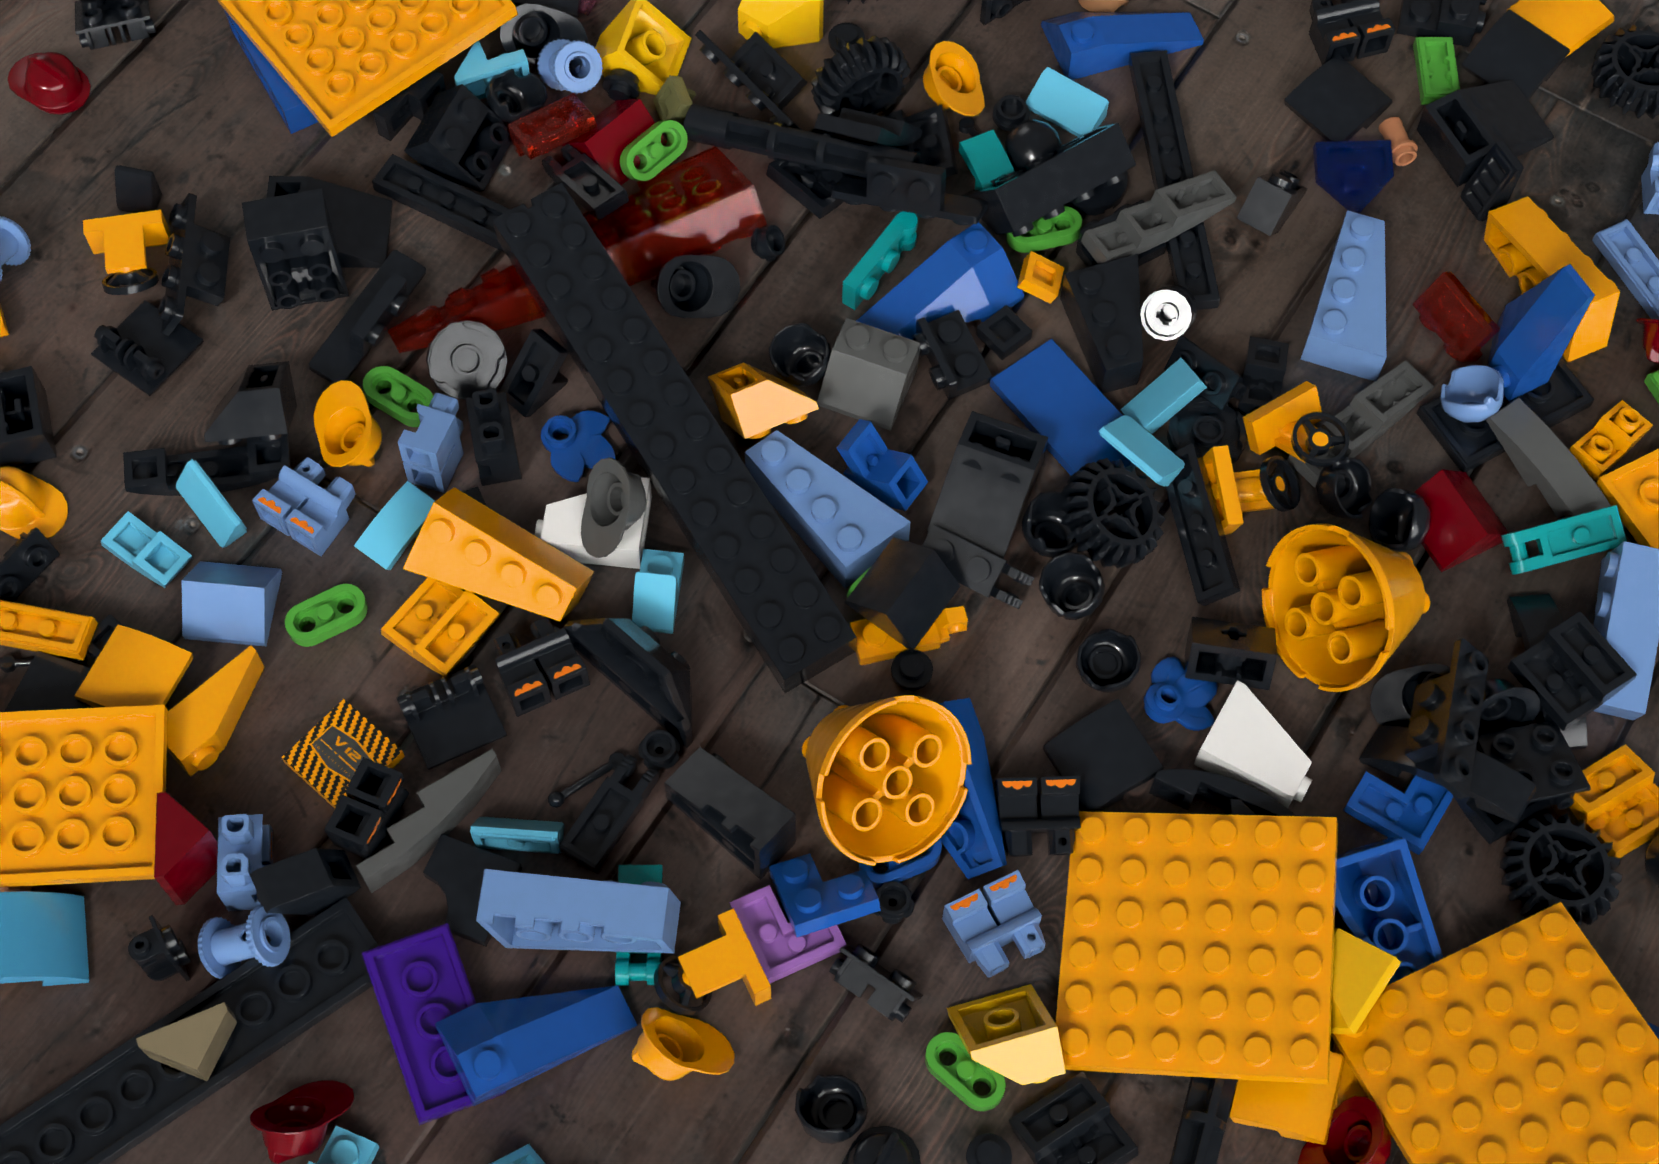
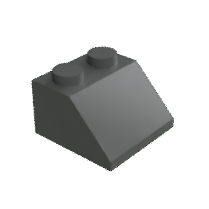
(869, 373)

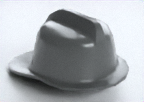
(611, 506)

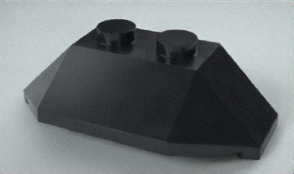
(640, 669)

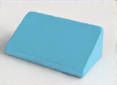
(1067, 103)
(1164, 396)
(1143, 449)
(209, 505)
(517, 834)

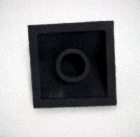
(904, 591)

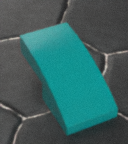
(985, 158)

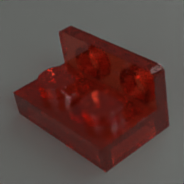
(551, 126)
(1455, 318)

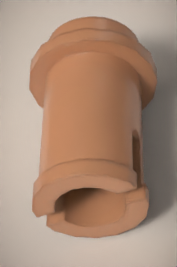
(1402, 147)

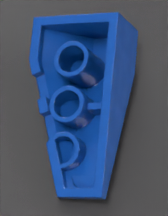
(1103, 40)
(962, 275)
(1538, 330)
(975, 833)
(1385, 903)
(519, 1038)

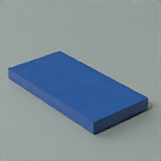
(1059, 403)

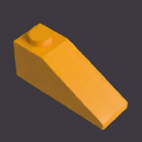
(207, 717)

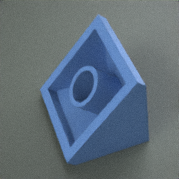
(229, 603)

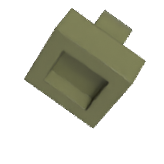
(673, 99)

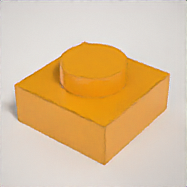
(1040, 277)

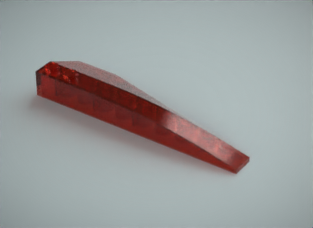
(676, 213)

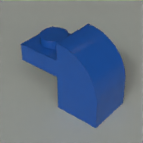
(882, 472)

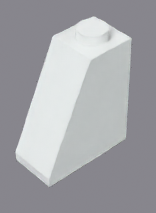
(563, 531)
(1255, 749)

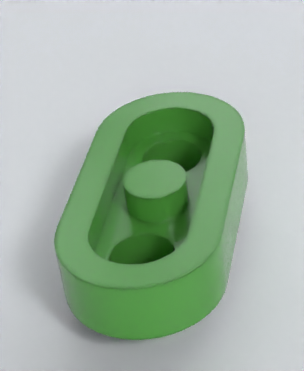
(652, 152)
(1047, 233)
(402, 397)
(325, 613)
(963, 1073)

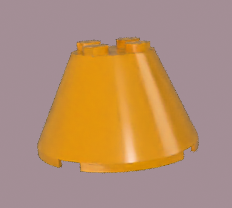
(1339, 604)
(887, 776)

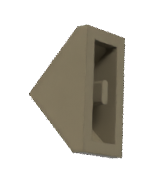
(193, 1042)

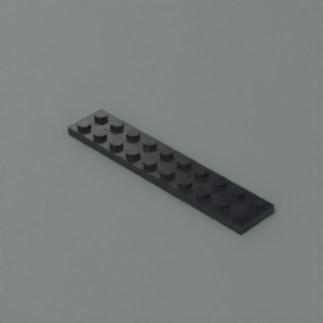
(133, 1096)

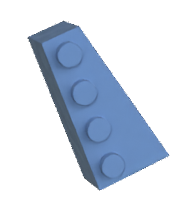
(1351, 308)
(826, 509)
(1630, 621)
(577, 913)

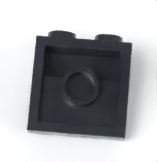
(1442, 19)

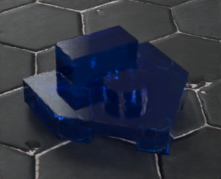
(1353, 170)

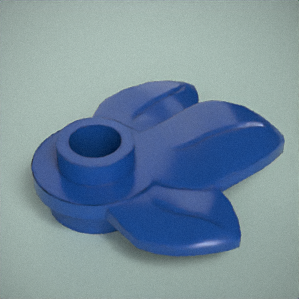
(583, 445)
(1184, 697)

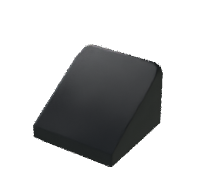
(136, 190)

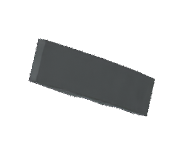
(1160, 219)
(1371, 414)
(1545, 461)
(444, 807)

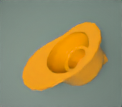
(954, 79)
(346, 426)
(29, 504)
(680, 1044)

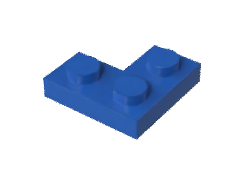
(1400, 814)
(820, 904)

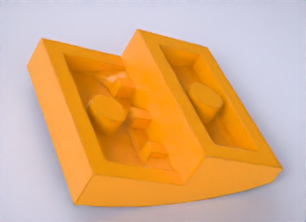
(1566, 20)
(439, 624)
(134, 671)
(1620, 801)
(1290, 1108)

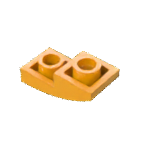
(1610, 439)

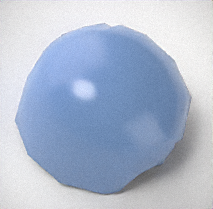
(1473, 393)

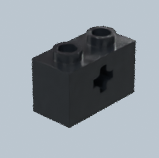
(1230, 652)

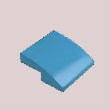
(43, 938)

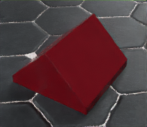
(615, 130)
(1459, 520)
(183, 850)

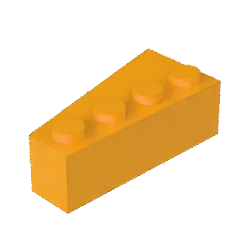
(1534, 249)
(495, 558)

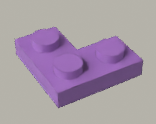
(775, 939)

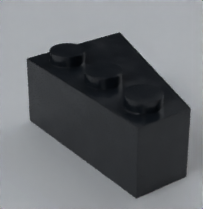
(1107, 320)
(732, 811)

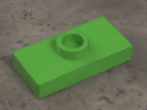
(1435, 67)

